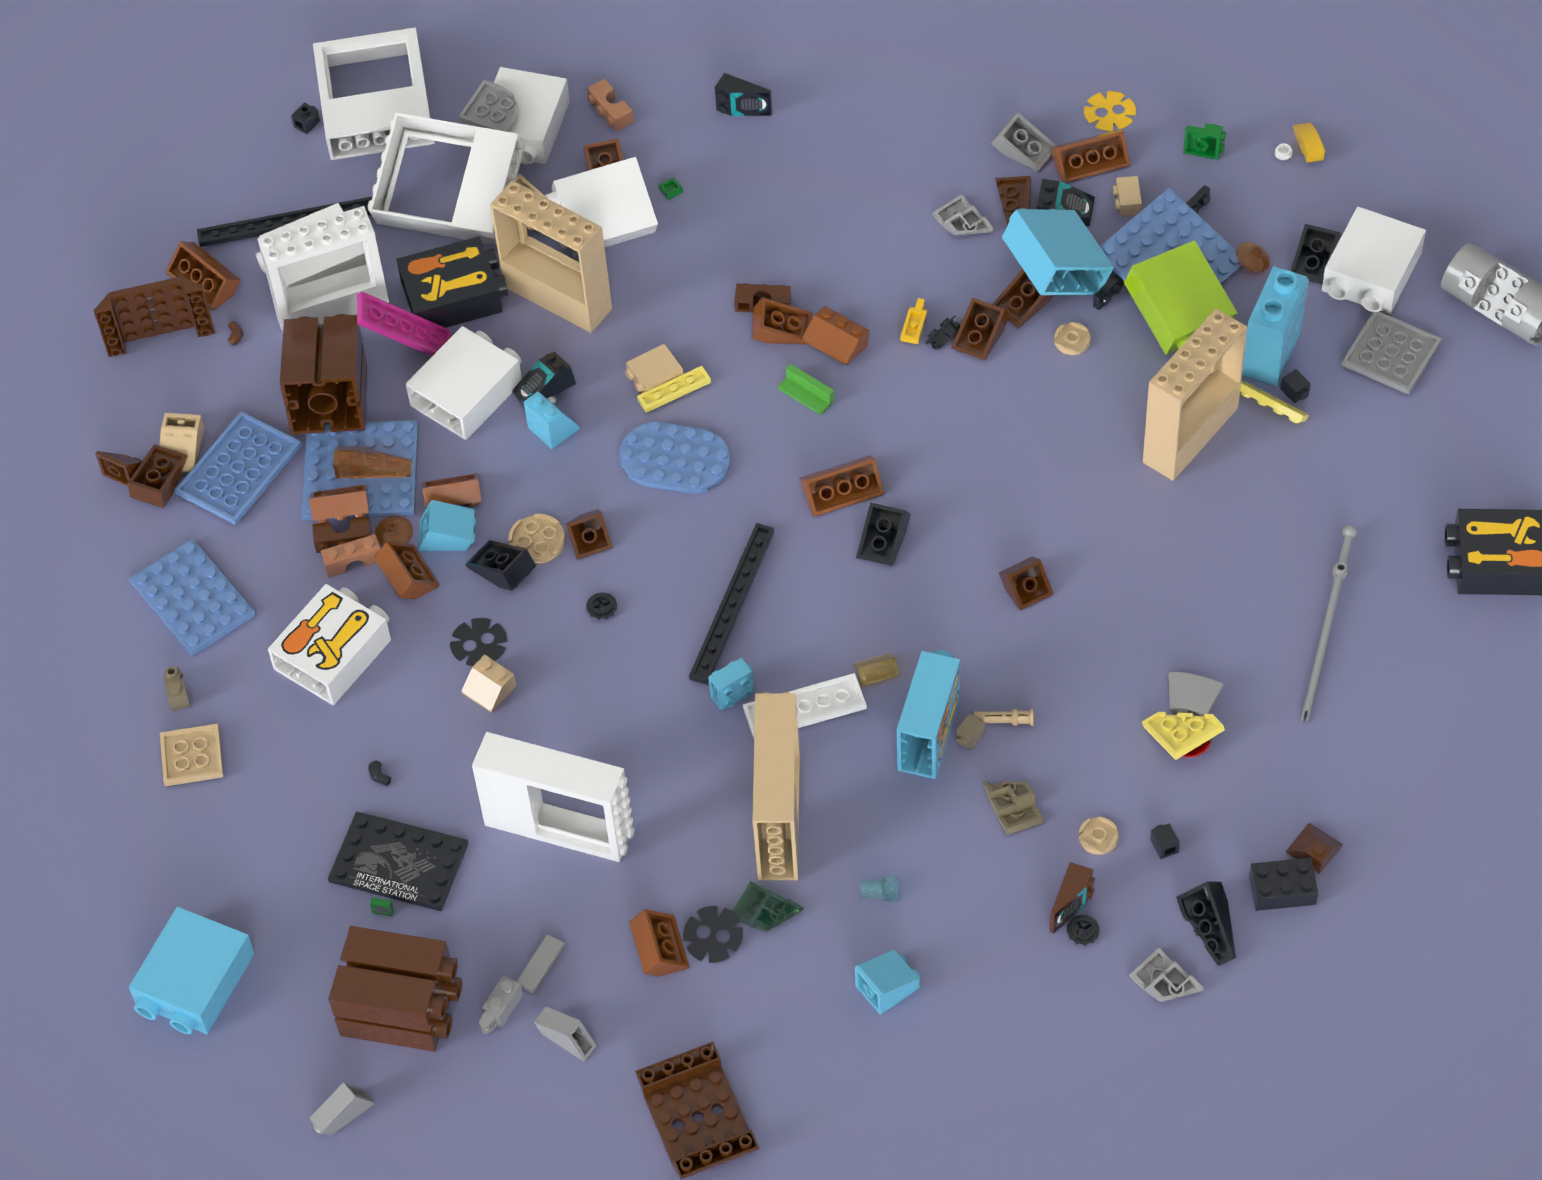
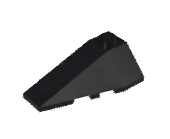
(1209, 914)

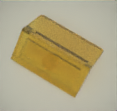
(876, 669)

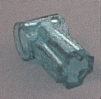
(887, 888)

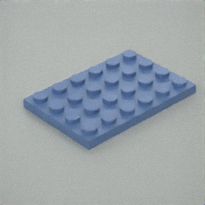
(238, 468)
(192, 597)

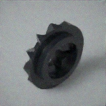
(607, 601)
(1083, 922)

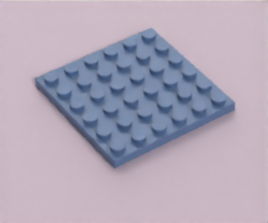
(1165, 226)
(386, 495)

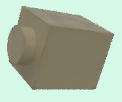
(970, 732)

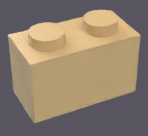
(1128, 196)

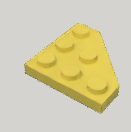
(1183, 731)

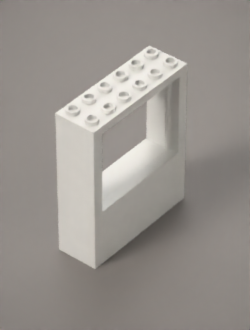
(361, 122)
(490, 168)
(332, 293)
(510, 796)

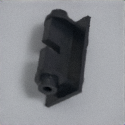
(938, 337)

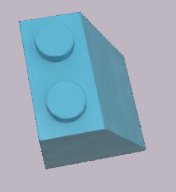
(548, 420)
(446, 527)
(886, 980)

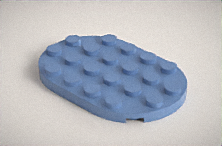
(674, 457)

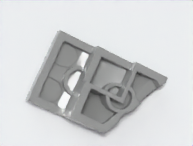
(961, 218)
(1192, 693)
(1164, 978)

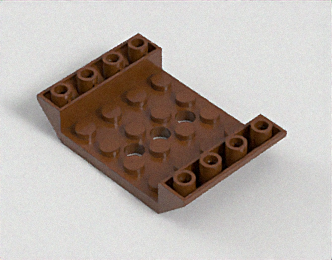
(128, 314)
(692, 1086)

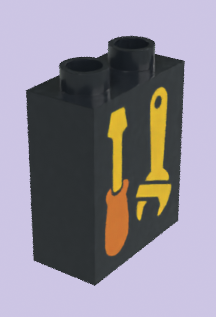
(453, 283)
(1496, 551)

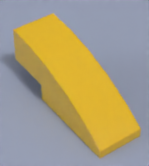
(1309, 142)

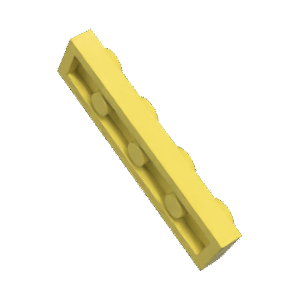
(673, 389)
(1279, 406)

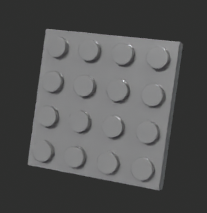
(1391, 352)

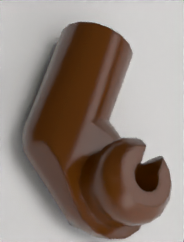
(236, 334)

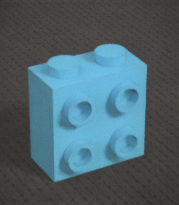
(731, 683)

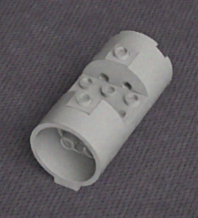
(1496, 291)

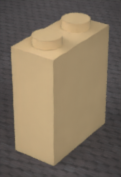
(653, 369)

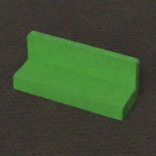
(806, 390)

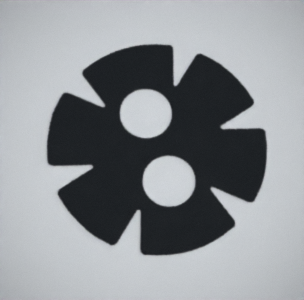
(479, 627)
(710, 918)

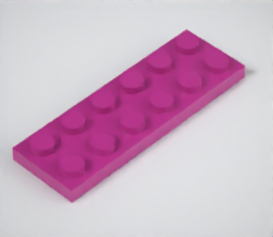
(400, 324)

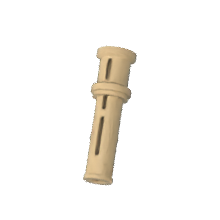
(1015, 716)

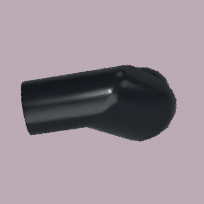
(376, 774)

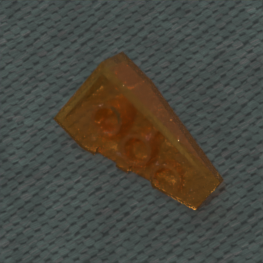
(368, 463)

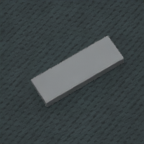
(540, 963)

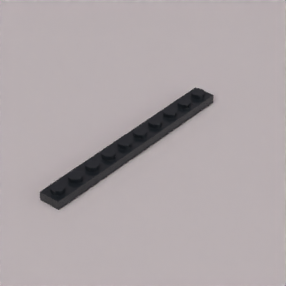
(262, 225)
(1116, 283)
(731, 603)

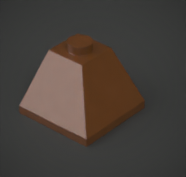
(117, 466)
(588, 534)
(1315, 845)

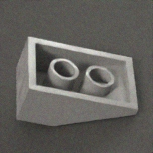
(1023, 143)

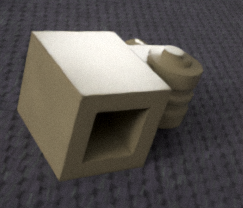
(176, 689)

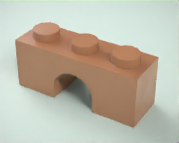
(616, 115)
(339, 556)

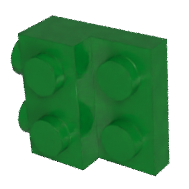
(1204, 141)

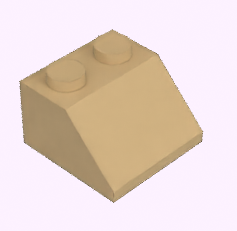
(488, 683)

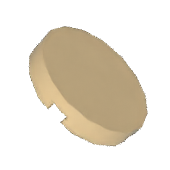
(1072, 338)
(1098, 835)

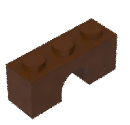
(750, 294)
(326, 537)

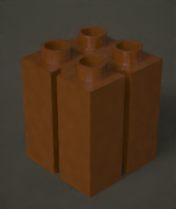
(323, 374)
(394, 989)

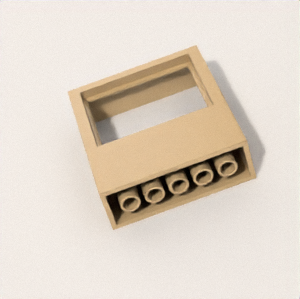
(542, 274)
(1194, 394)
(776, 786)

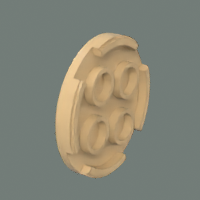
(540, 536)

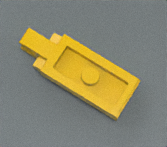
(914, 323)

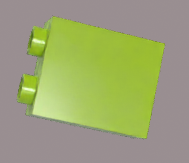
(1177, 294)

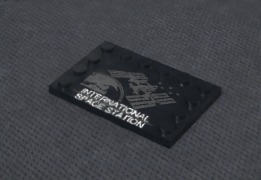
(398, 861)

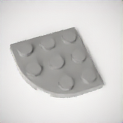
(491, 108)

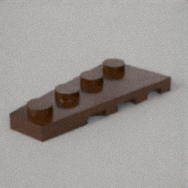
(1014, 194)

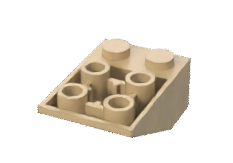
(184, 435)

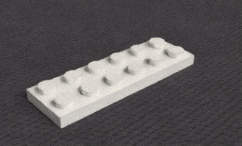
(821, 701)

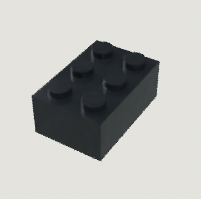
(1283, 884)

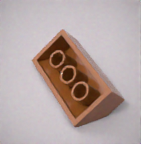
(1090, 156)
(200, 267)
(842, 485)

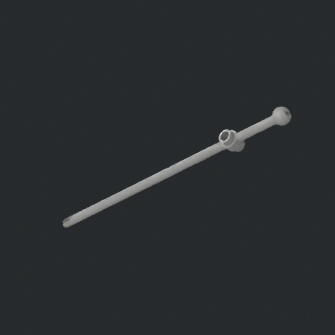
(1339, 572)

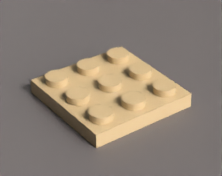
(191, 754)

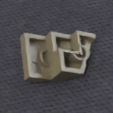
(1013, 805)

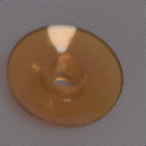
(1253, 257)
(401, 534)

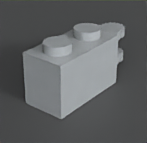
(500, 1004)

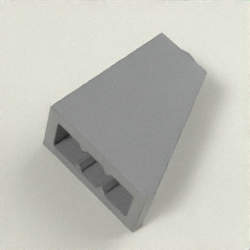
(565, 1032)
(340, 1109)

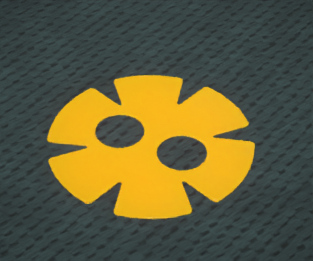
(1113, 98)

